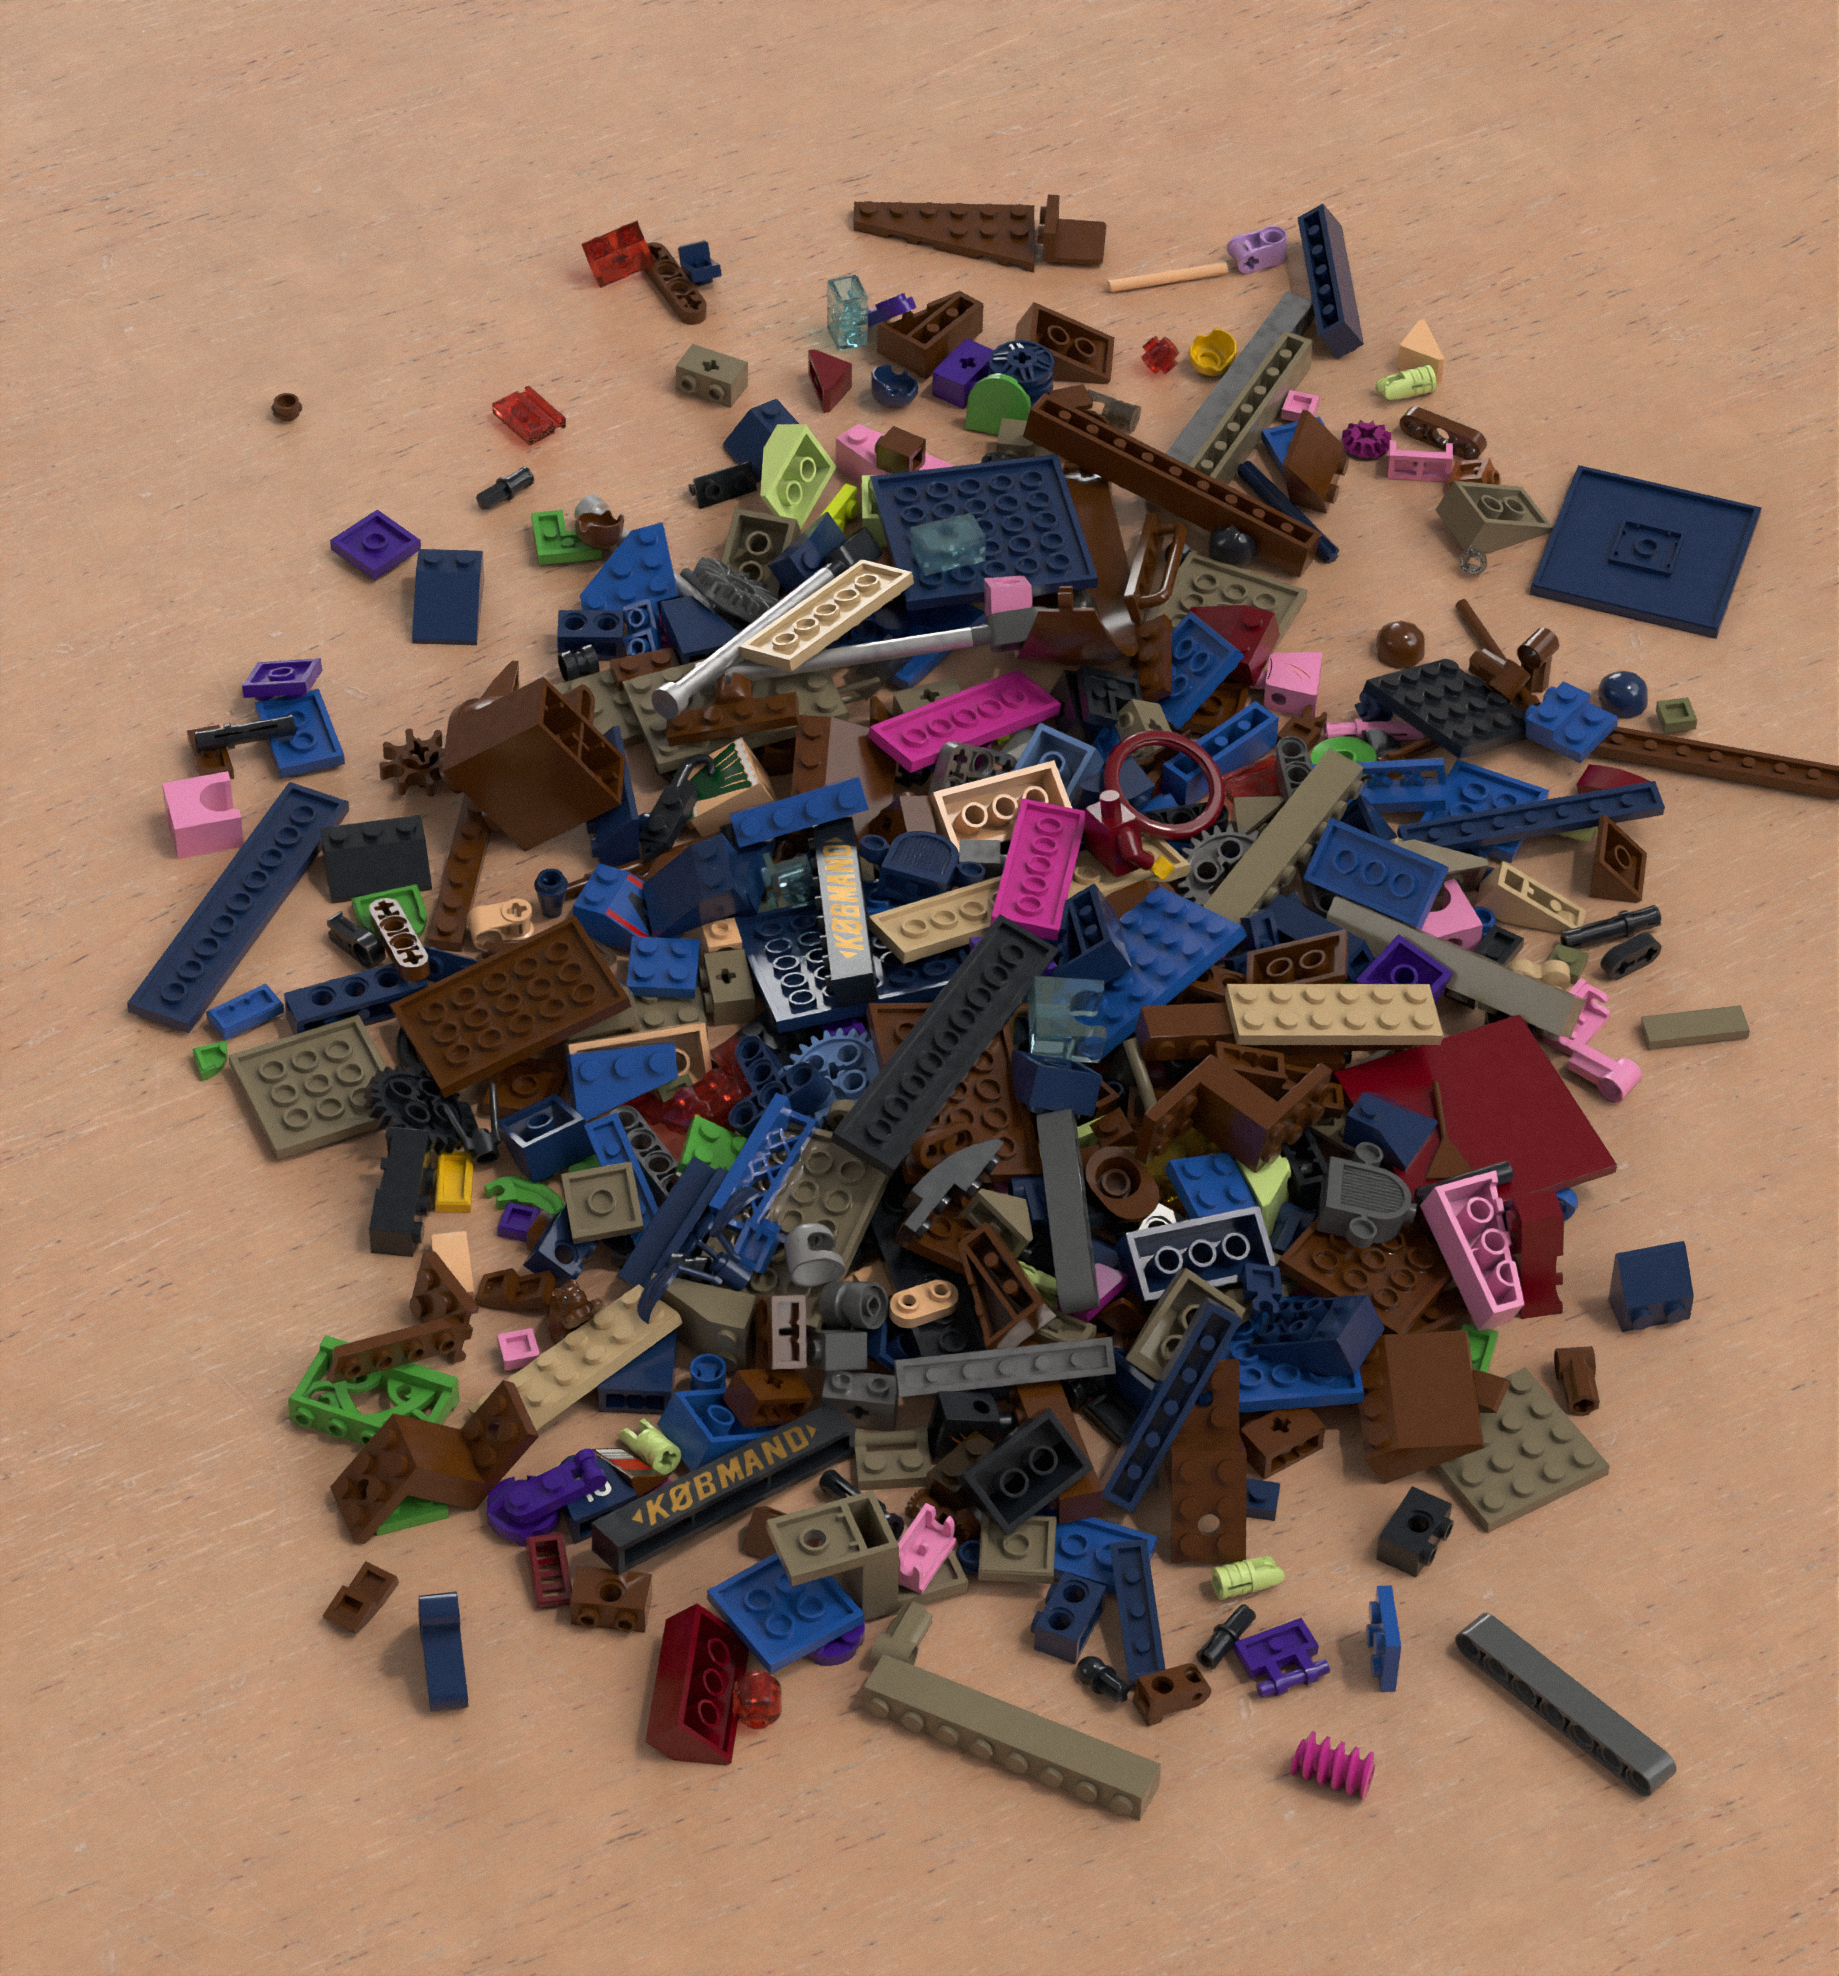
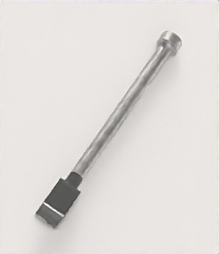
(1003, 632)

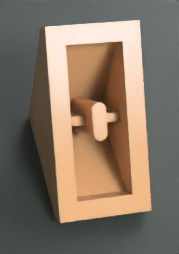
(1419, 350)

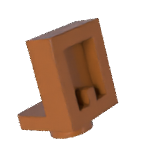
(1475, 471)

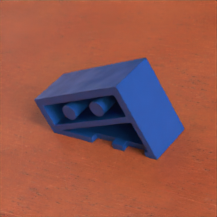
(614, 1076)

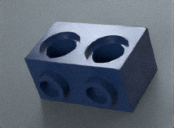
(596, 627)
(555, 1244)
(1068, 1617)

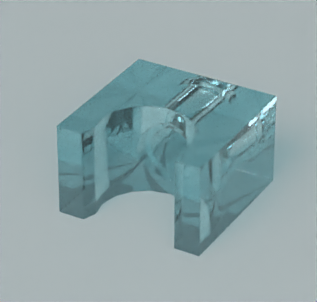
(1051, 1019)

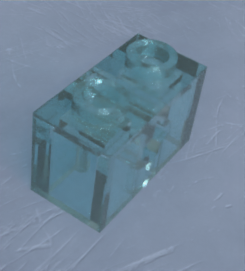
(847, 312)
(948, 544)

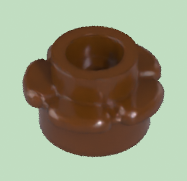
(286, 407)

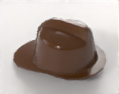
(1122, 1183)

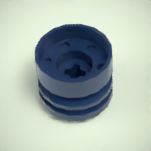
(1027, 363)

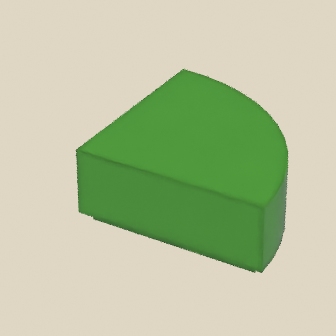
(210, 1059)

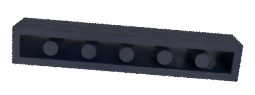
(1330, 281)
(1169, 1404)

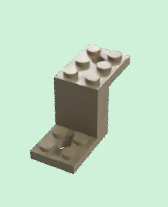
(861, 1549)

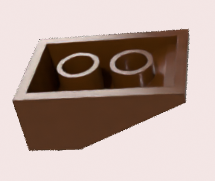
(1077, 349)
(1314, 465)
(1304, 961)

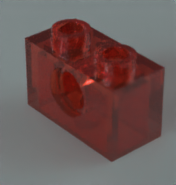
(618, 254)

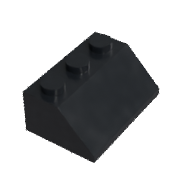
(375, 857)
(1024, 1471)

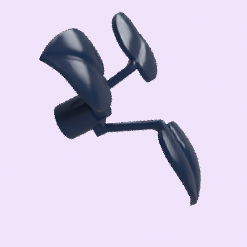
(725, 1267)

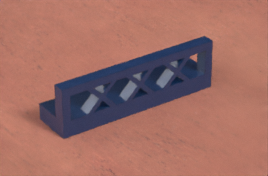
(672, 1222)

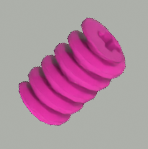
(1334, 1765)

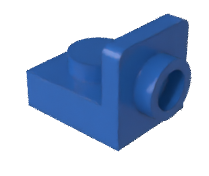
(758, 1243)

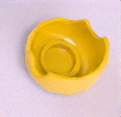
(1213, 352)

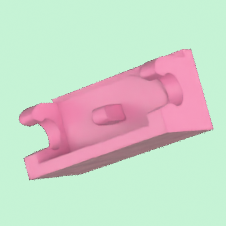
(1419, 464)
(1590, 1020)
(924, 1549)

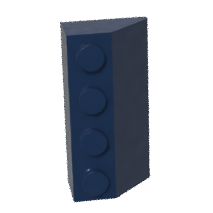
(618, 829)
(1207, 1246)

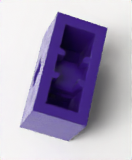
(961, 372)

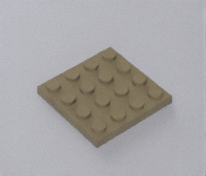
(1214, 583)
(310, 1085)
(1526, 1459)

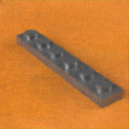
(1004, 1366)

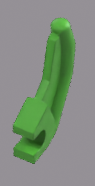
(523, 1192)

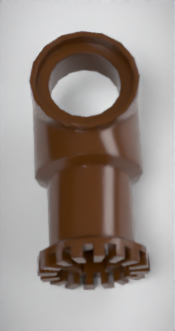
(966, 1524)

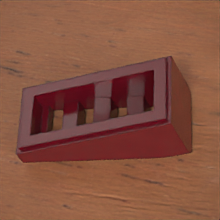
(546, 1545)

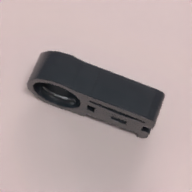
(356, 941)

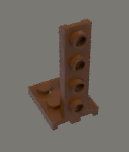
(445, 1317)

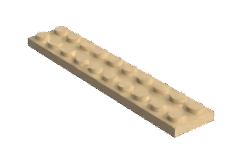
(965, 913)

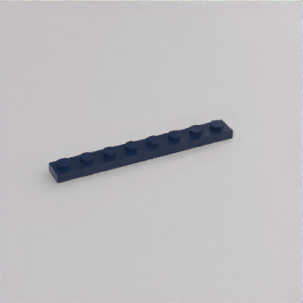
(1537, 818)

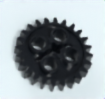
(415, 1102)

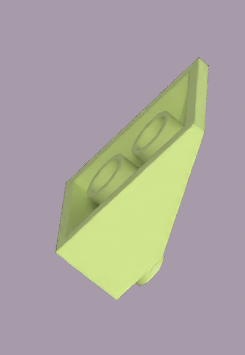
(794, 471)

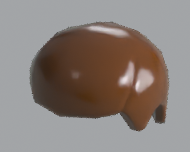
(599, 530)
(1400, 644)

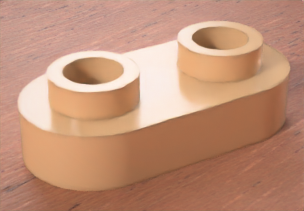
(925, 1303)

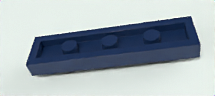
(1137, 1608)

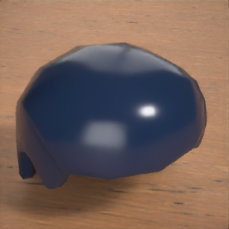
(891, 388)
(1623, 694)

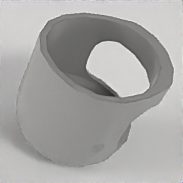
(812, 1256)

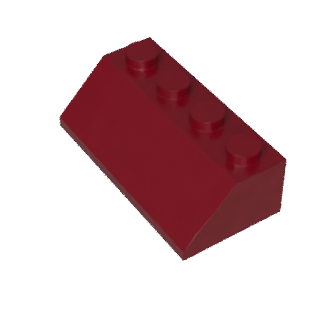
(694, 1688)

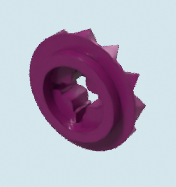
(1366, 447)

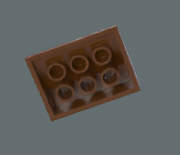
(835, 751)
(1418, 1402)

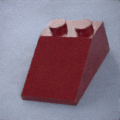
(1249, 631)

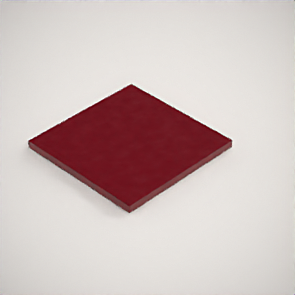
(1497, 1107)

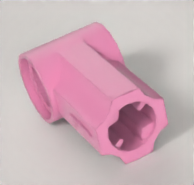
(1612, 1077)

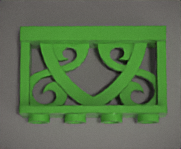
(341, 1417)

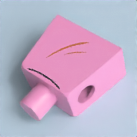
(1291, 681)

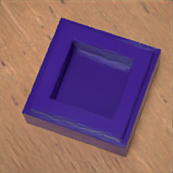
(517, 1221)

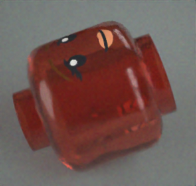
(757, 1699)

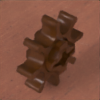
(414, 762)

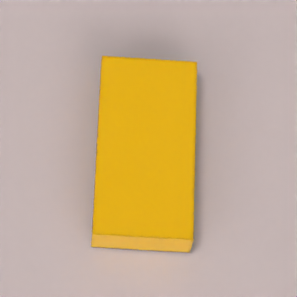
(454, 1183)

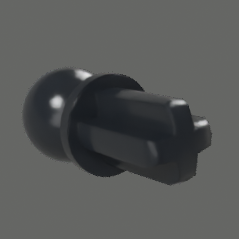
(1102, 1678)

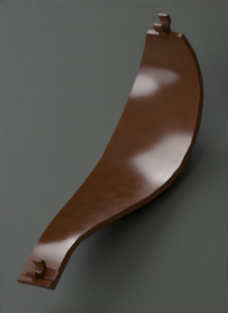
(1077, 634)

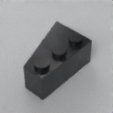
(403, 1193)

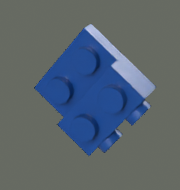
(1568, 722)

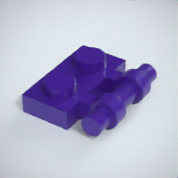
(1276, 1649)

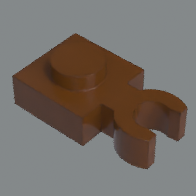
(1307, 728)

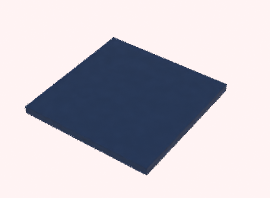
(1646, 551)

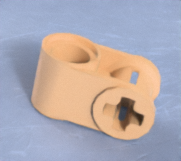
(499, 923)

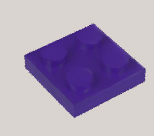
(375, 544)
(282, 678)

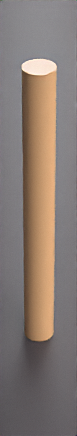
(1167, 277)

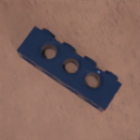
(361, 994)

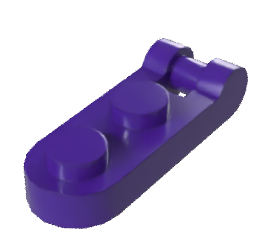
(890, 308)
(555, 1488)

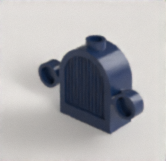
(918, 865)

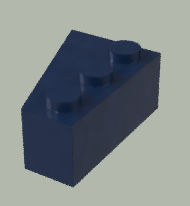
(1091, 939)

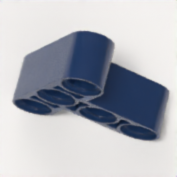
(766, 1077)
(443, 1651)

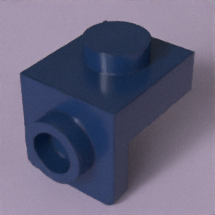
(697, 263)

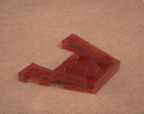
(708, 1098)

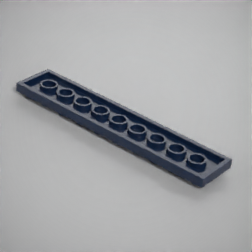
(237, 908)

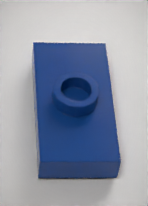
(245, 1011)

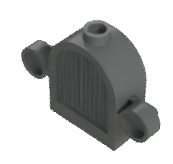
(1362, 1199)

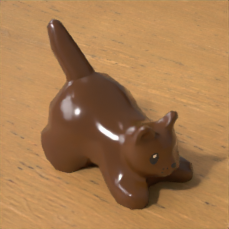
(569, 1311)

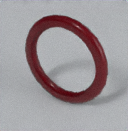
(1193, 751)

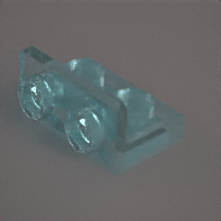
(789, 881)

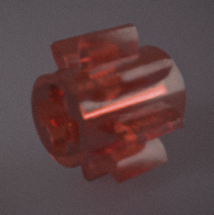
(1160, 355)

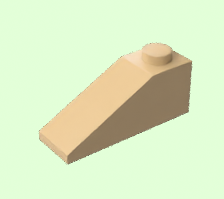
(1526, 902)

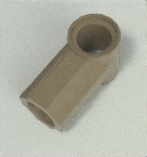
(903, 1635)

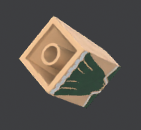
(736, 785)

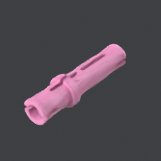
(1397, 729)

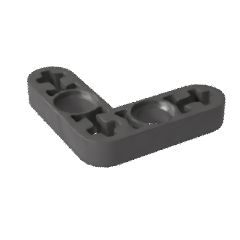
(964, 764)

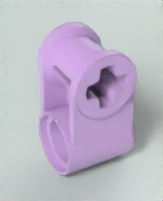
(1261, 250)

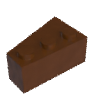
(930, 336)
(1003, 1292)

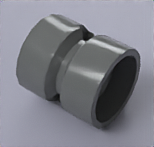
(854, 1305)

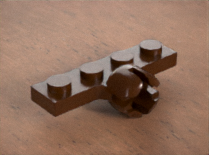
(733, 713)

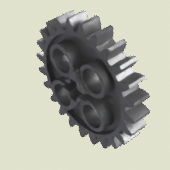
(1209, 858)

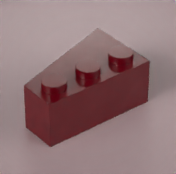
(1536, 1241)

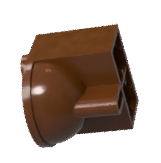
(532, 761)

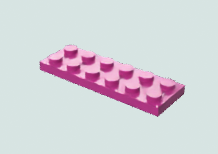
(965, 717)
(1040, 867)

